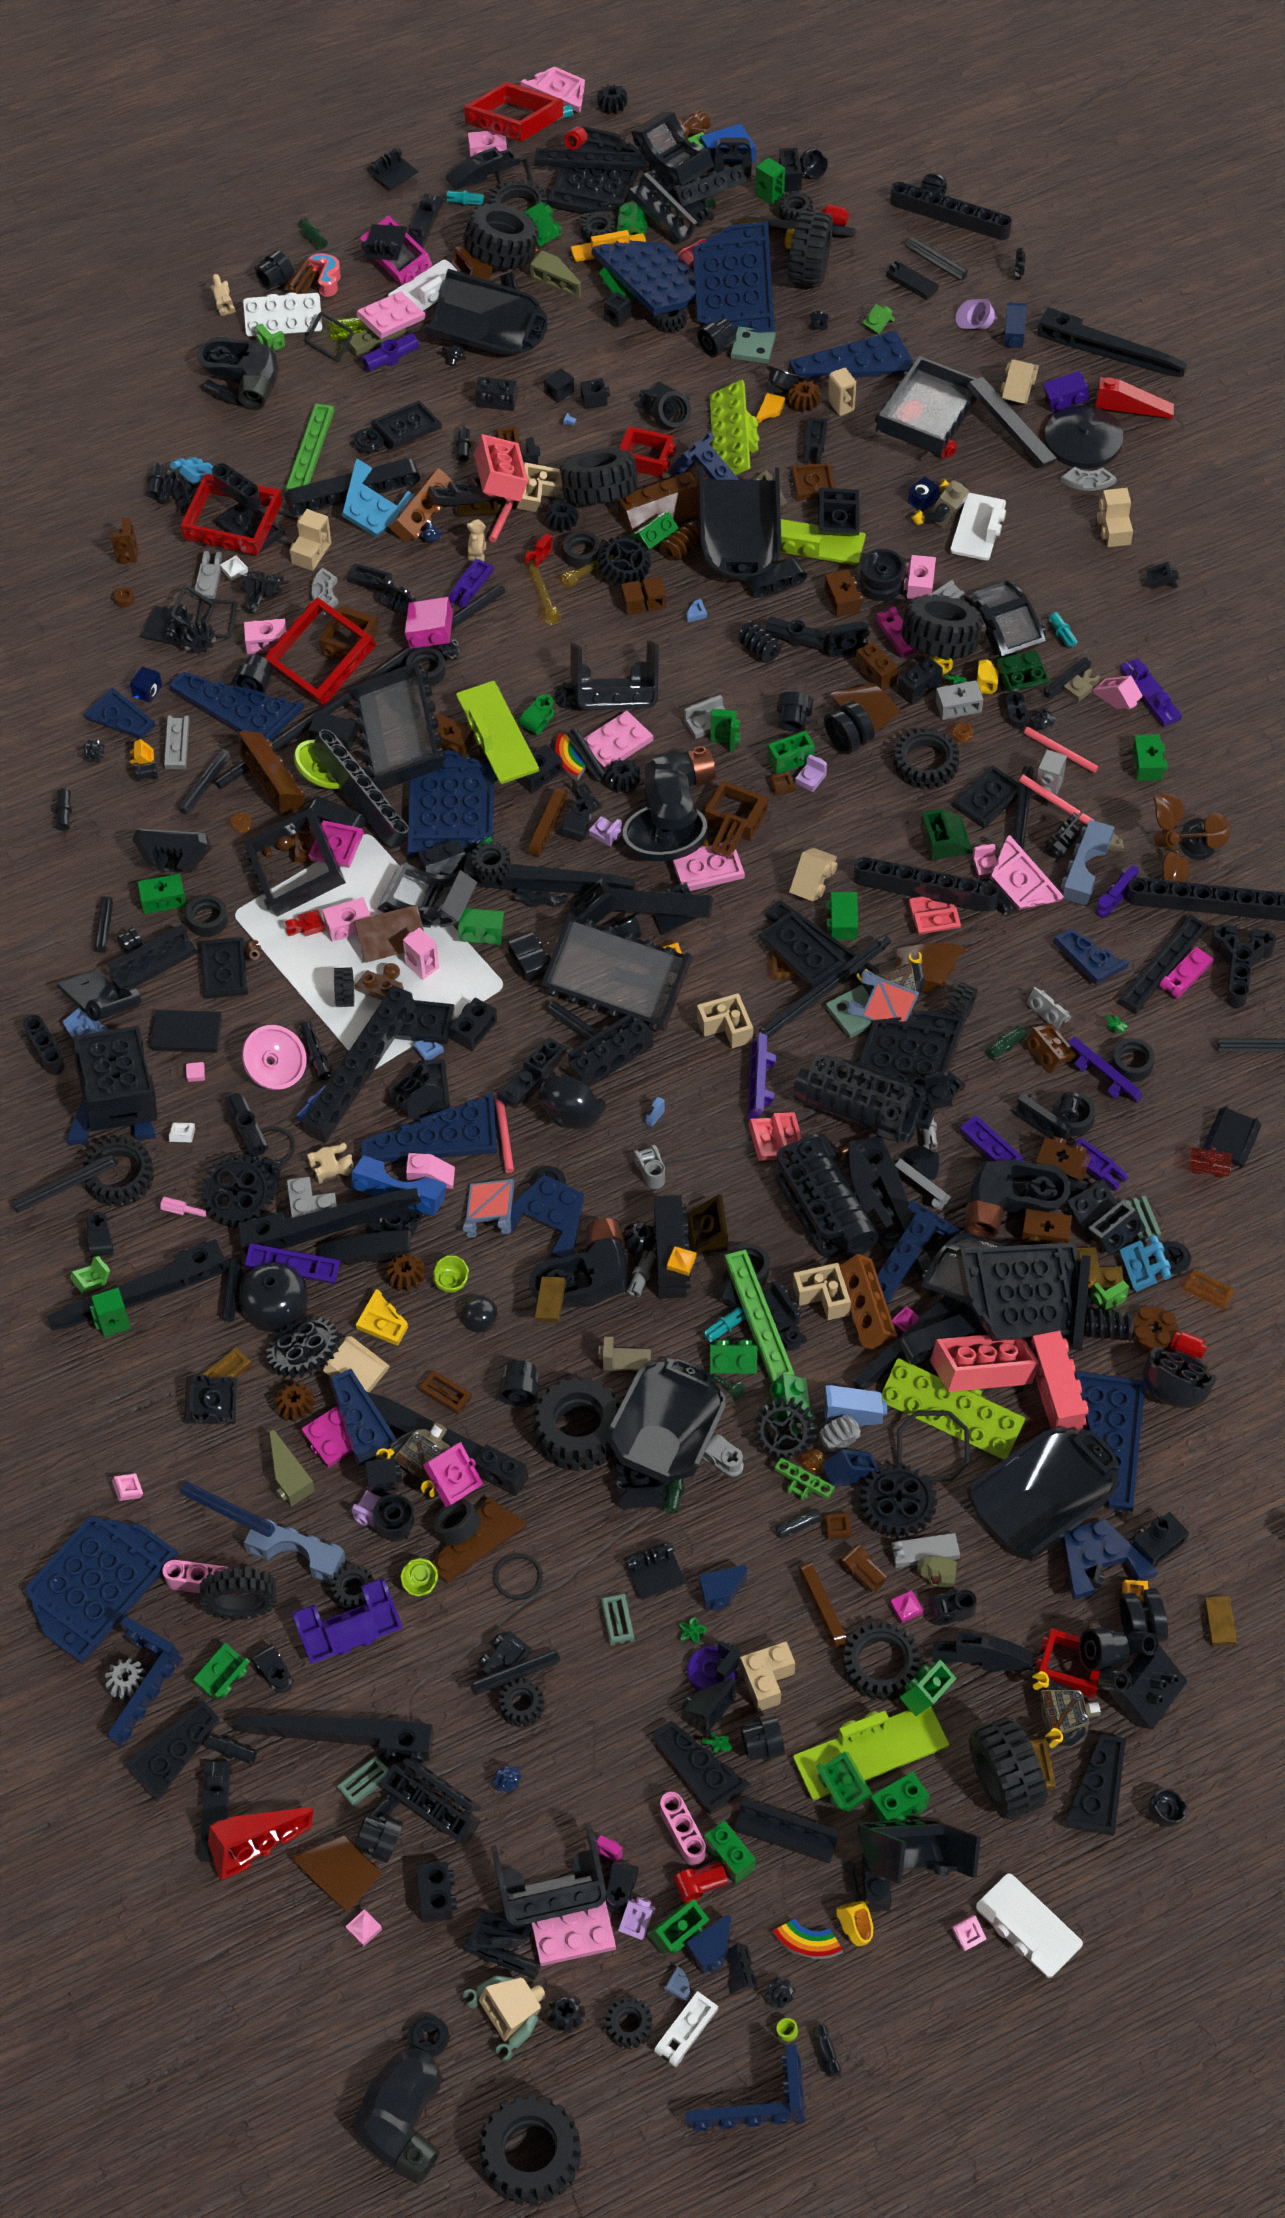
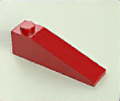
(1123, 397)
(246, 1837)

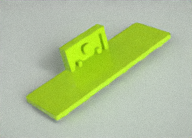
(733, 427)
(806, 541)
(497, 732)
(989, 1424)
(875, 1746)

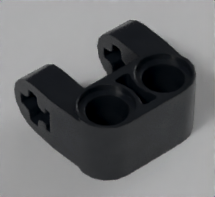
(733, 153)

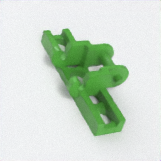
(796, 1478)

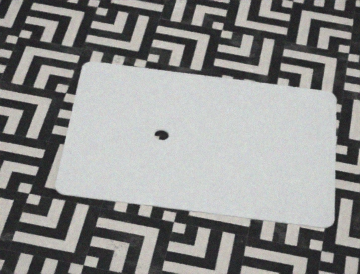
(311, 959)

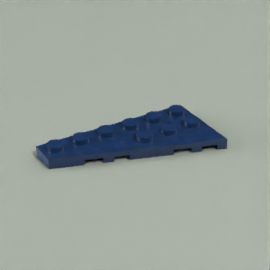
(862, 358)
(237, 706)
(444, 1134)
(1116, 1418)

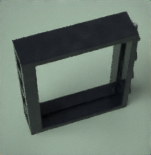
(308, 890)

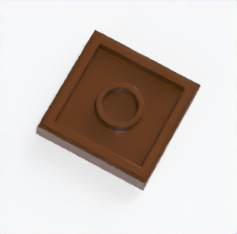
(810, 479)

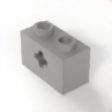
(959, 700)
(1051, 771)

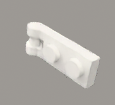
(686, 2028)

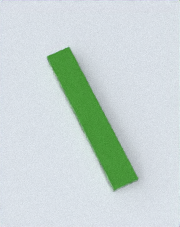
(311, 446)
(758, 1315)

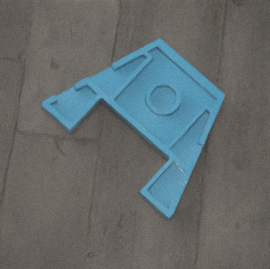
(366, 506)

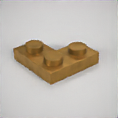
(1104, 1276)

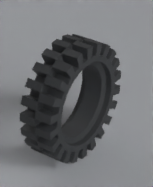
(518, 190)
(926, 777)
(133, 1188)
(216, 1586)
(880, 1634)

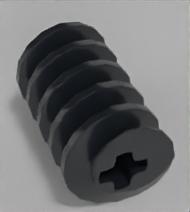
(759, 642)
(1108, 1324)

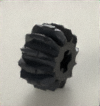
(612, 98)
(561, 515)
(198, 637)
(623, 775)

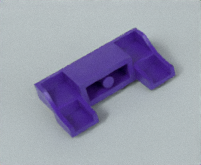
(350, 1628)

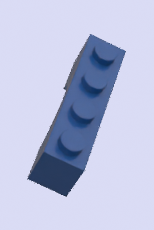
(372, 1179)

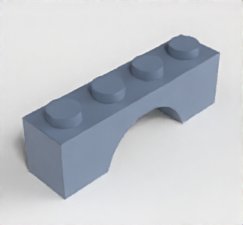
(1094, 843)
(323, 1558)

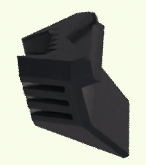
(171, 849)

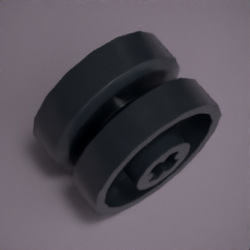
(882, 574)
(849, 727)
(1143, 1613)

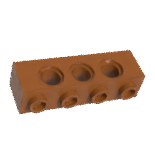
(403, 523)
(867, 1303)

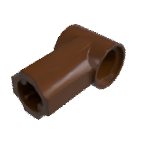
(858, 1563)

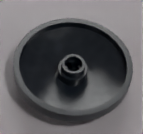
(1083, 436)
(657, 844)

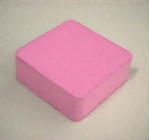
(195, 1071)

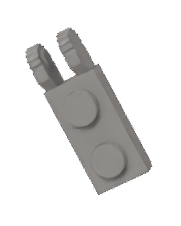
(208, 576)

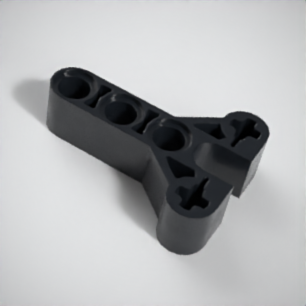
(1241, 958)

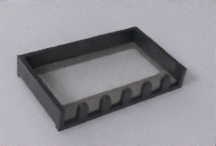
(927, 406)
(398, 726)
(616, 973)

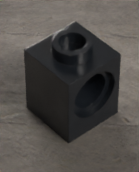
(617, 309)
(559, 385)
(594, 393)

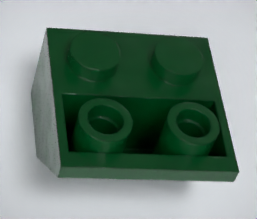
(1021, 672)
(944, 834)

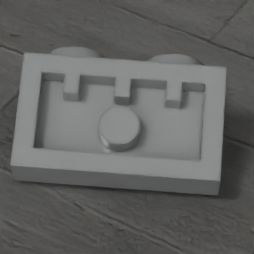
(698, 716)

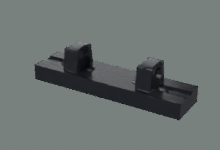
(425, 218)
(214, 1802)

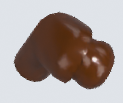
(252, 950)

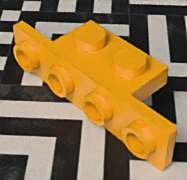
(583, 251)

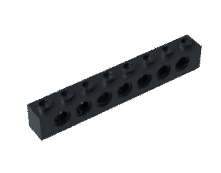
(358, 1064)

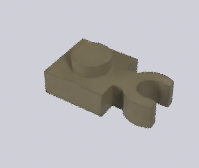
(1080, 687)

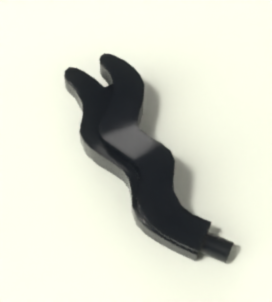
(531, 899)

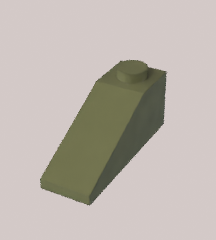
(554, 273)
(290, 1476)

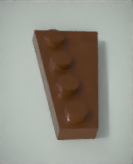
(495, 1529)

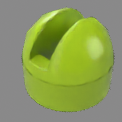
(784, 2027)

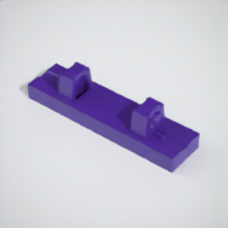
(1153, 695)
(759, 1061)
(1120, 1083)
(323, 1268)

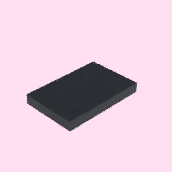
(406, 424)
(246, 522)
(987, 797)
(224, 968)
(428, 1023)
(186, 1031)

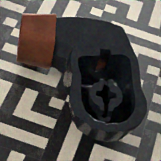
(669, 784)
(1012, 1188)
(592, 1274)

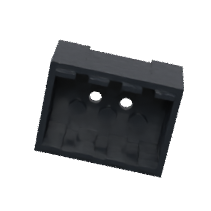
(97, 1060)

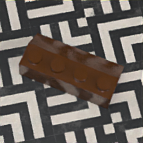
(673, 495)
(270, 772)

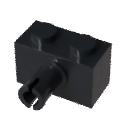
(1160, 1539)

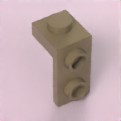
(622, 1358)

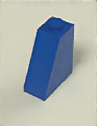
(737, 131)

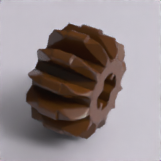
(804, 395)
(405, 1272)
(294, 1393)

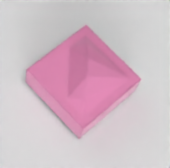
(127, 1487)
(364, 1928)
(968, 1933)

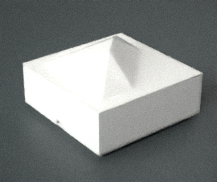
(233, 568)
(182, 1132)

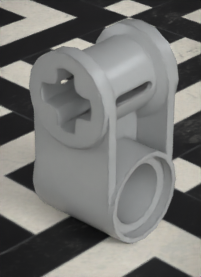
(650, 1163)
(721, 1452)

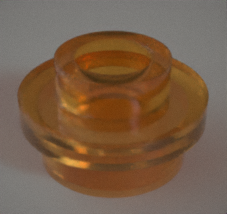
(961, 728)
(242, 826)
(813, 1460)

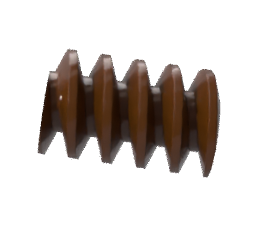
(680, 542)

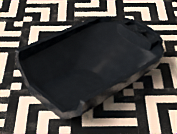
(487, 315)
(667, 1419)
(1045, 1490)

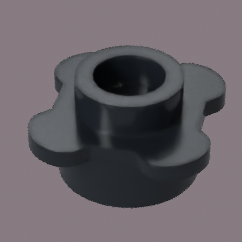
(819, 315)
(793, 1344)

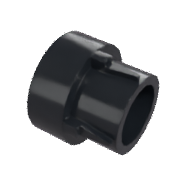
(274, 270)
(716, 337)
(253, 673)
(794, 710)
(519, 1384)
(389, 1507)
(1102, 1648)
(762, 1738)
(379, 1836)

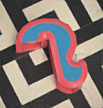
(329, 271)

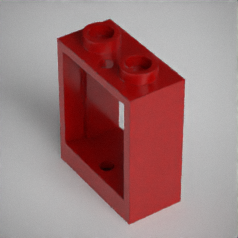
(652, 439)
(1087, 1688)

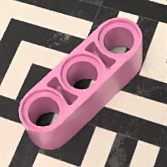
(188, 1572)
(680, 1817)

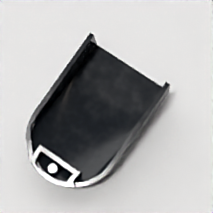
(739, 525)

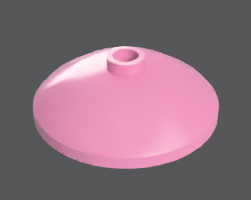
(282, 1049)

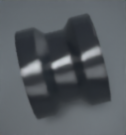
(129, 940)

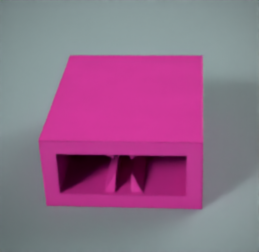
(429, 622)

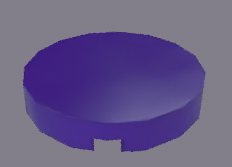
(702, 1668)

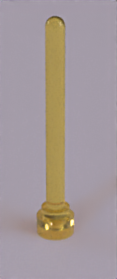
(570, 578)
(551, 614)

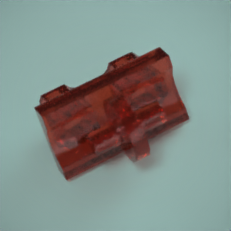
(1210, 1162)

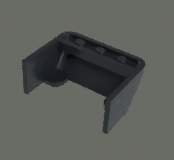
(616, 693)
(918, 1844)
(556, 1896)

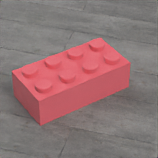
(500, 468)
(983, 1363)
(1057, 1382)

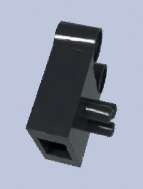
(1147, 1684)

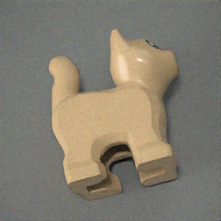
(222, 297)
(476, 540)
(327, 1163)

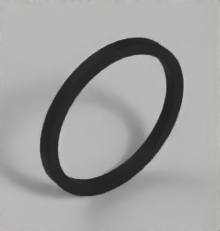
(288, 1134)
(517, 1556)

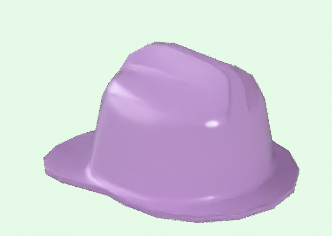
(976, 314)

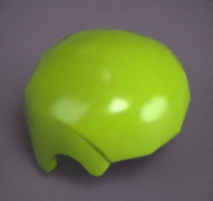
(450, 1274)
(419, 1577)

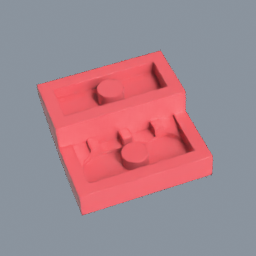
(933, 915)
(773, 1134)

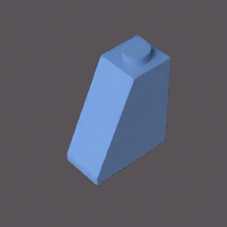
(862, 1405)

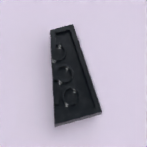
(1098, 1796)

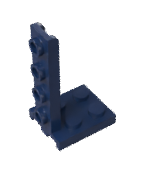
(705, 456)
(910, 1247)
(150, 1688)
(755, 2114)

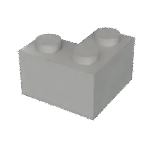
(302, 1198)

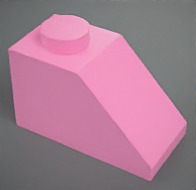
(1119, 692)
(430, 1166)

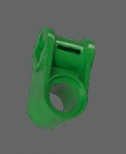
(538, 714)

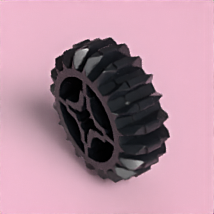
(625, 554)
(792, 1432)

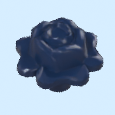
(431, 533)
(507, 1778)

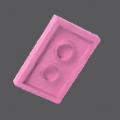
(390, 314)
(618, 739)
(708, 869)
(574, 1935)

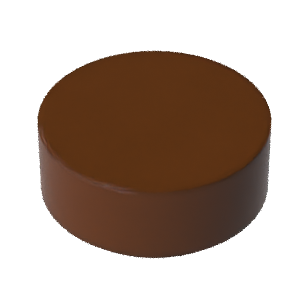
(124, 597)

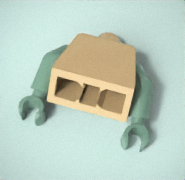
(510, 2007)

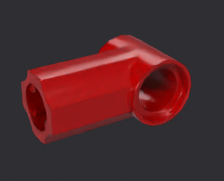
(694, 1884)

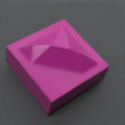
(905, 1320)
(906, 1607)
(609, 1848)

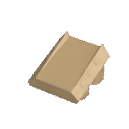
(363, 1362)

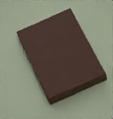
(384, 933)

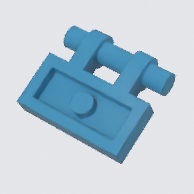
(192, 468)
(1139, 1267)

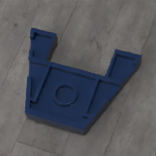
(80, 1128)
(553, 1206)
(1102, 1545)

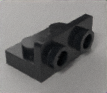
(783, 1310)
(505, 1652)

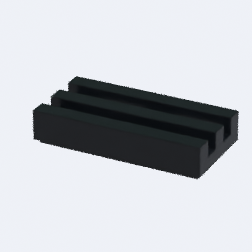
(368, 579)

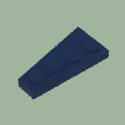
(360, 1417)

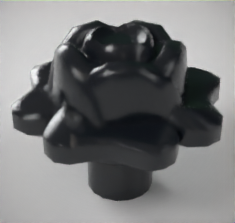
(456, 354)
(450, 650)
(1042, 719)
(93, 750)
(779, 1993)

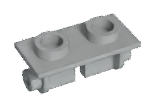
(1045, 1007)

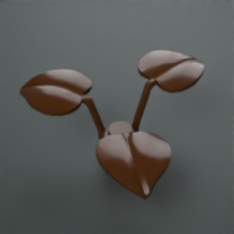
(1168, 813)

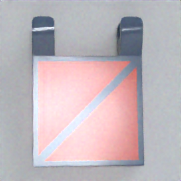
(885, 1001)
(487, 1203)

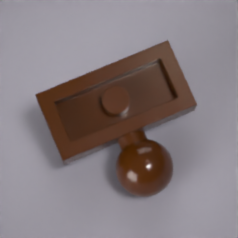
(302, 842)
(379, 985)

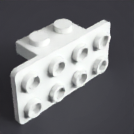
(427, 286)
(284, 313)
(978, 526)
(1029, 1925)

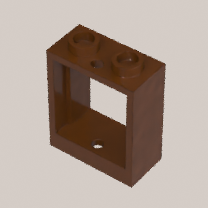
(339, 650)
(743, 796)

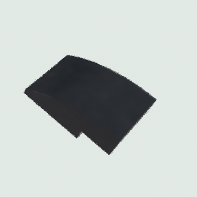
(838, 511)

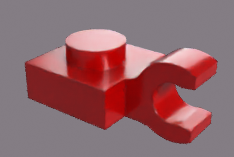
(541, 550)
(308, 923)

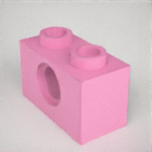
(485, 140)
(921, 576)
(263, 635)
(341, 918)
(420, 953)

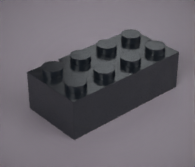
(670, 1231)

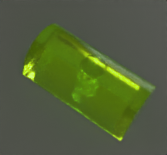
(352, 322)

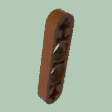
(548, 822)
(822, 1605)

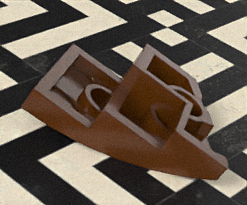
(872, 700)
(936, 961)
(340, 1870)

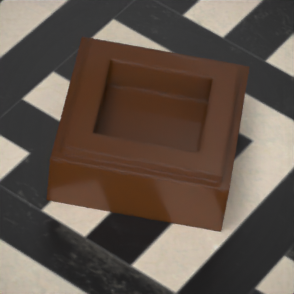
(782, 783)
(838, 1526)

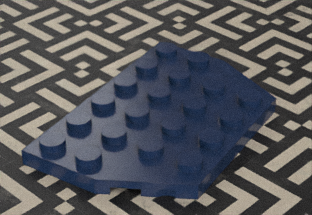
(649, 273)
(736, 278)
(451, 805)
(95, 1582)

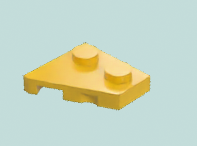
(382, 1320)

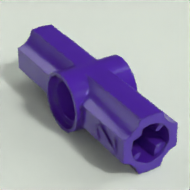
(390, 352)

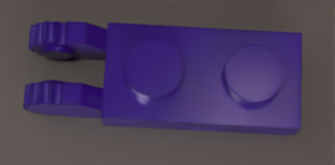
(471, 582)
(1116, 892)
(1101, 1166)

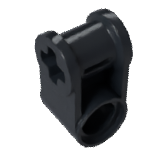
(578, 820)
(99, 1237)
(951, 1607)
(271, 1666)
(621, 1883)

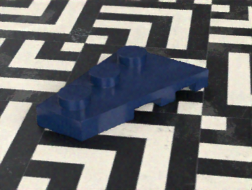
(119, 714)
(1090, 959)

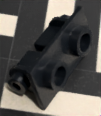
(183, 493)

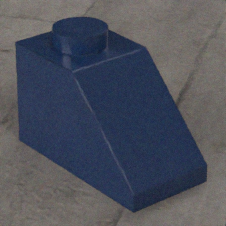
(1015, 325)
(849, 1467)
(721, 1586)
(710, 1946)

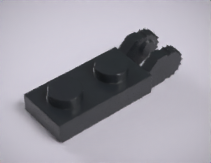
(815, 438)

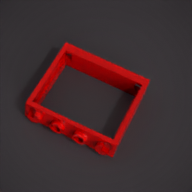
(546, 108)
(223, 539)
(341, 672)

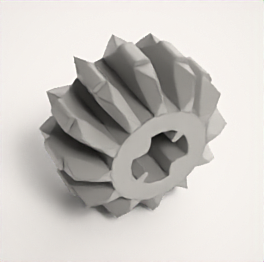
(840, 1433)
(116, 1677)

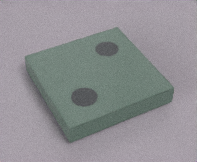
(753, 345)
(838, 1008)

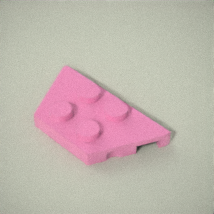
(560, 85)
(1022, 879)

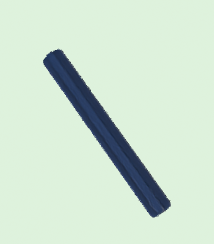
(227, 1509)

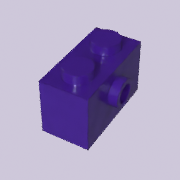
(1066, 391)

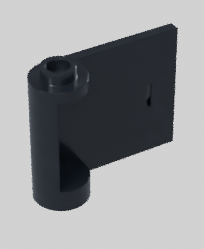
(98, 996)

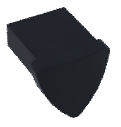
(924, 1161)
(726, 1292)

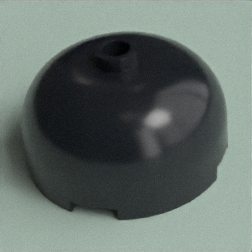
(570, 1102)
(273, 1296)
(1177, 1378)

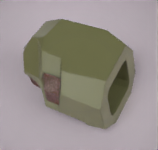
(938, 1571)

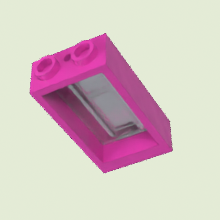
(412, 258)

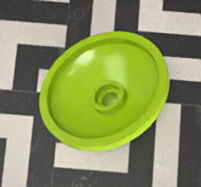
(312, 768)

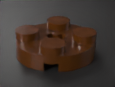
(1154, 1316)

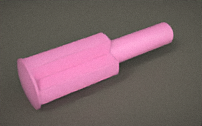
(180, 1207)

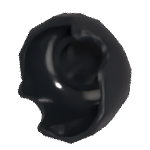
(813, 163)
(479, 1314)
(1167, 1808)

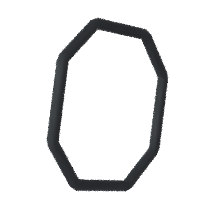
(936, 1413)

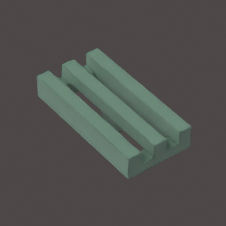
(1152, 1221)
(620, 1638)
(356, 1775)

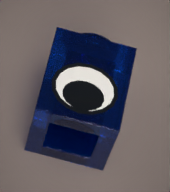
(923, 494)
(146, 684)

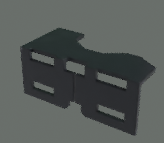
(585, 795)
(738, 1979)

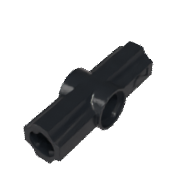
(796, 633)
(250, 1133)

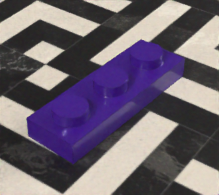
(988, 1141)

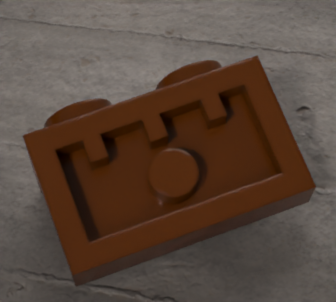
(125, 543)
(1049, 1047)

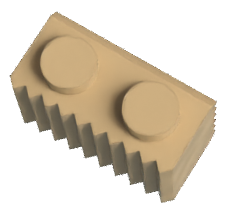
(842, 391)

